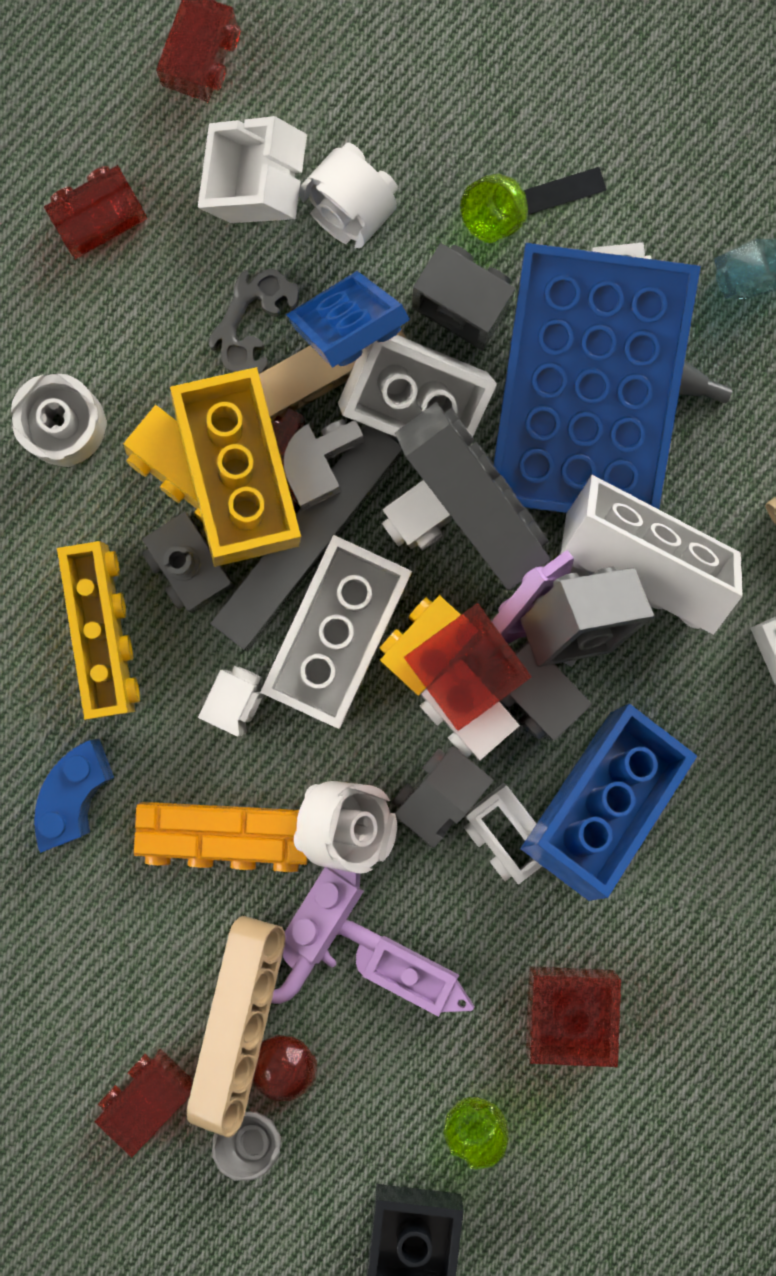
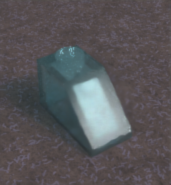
(747, 270)

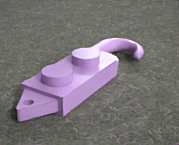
(534, 585)
(316, 926)
(404, 971)

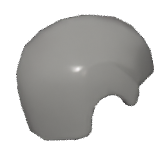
(250, 1150)

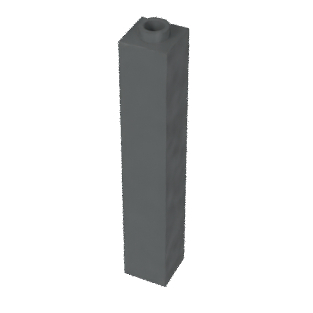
(283, 571)

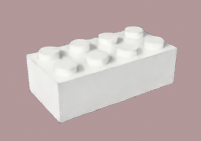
(674, 561)
(336, 632)

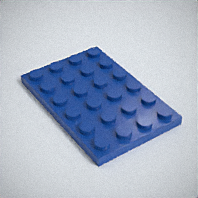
(593, 374)

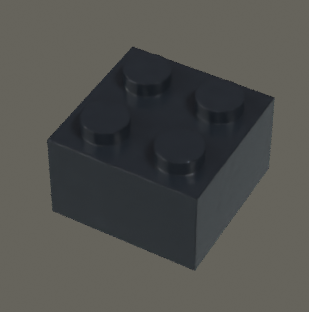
(414, 1232)

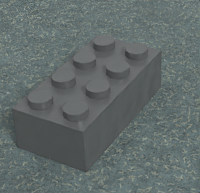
(474, 493)

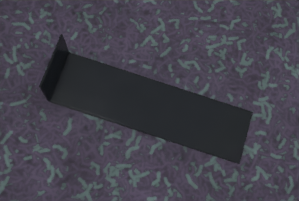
(564, 190)

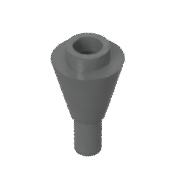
(698, 384)

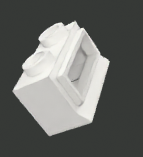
(233, 700)
(520, 819)

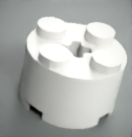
(349, 195)
(36, 431)
(345, 826)

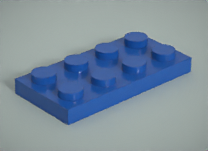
(348, 319)

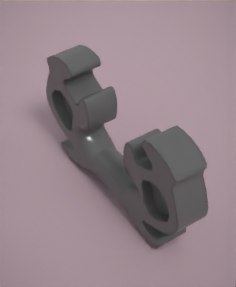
(271, 289)

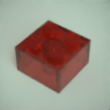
(467, 667)
(573, 1016)

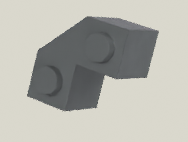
(441, 796)

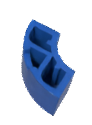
(67, 795)

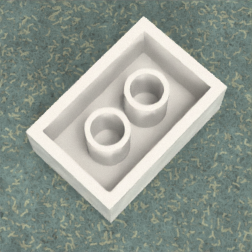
(403, 378)

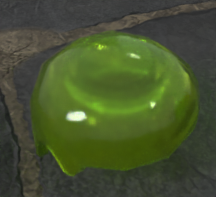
(493, 207)
(476, 1132)

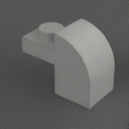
(307, 460)

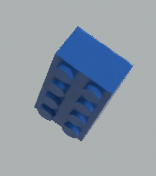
(609, 803)

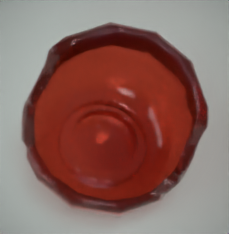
(284, 1068)

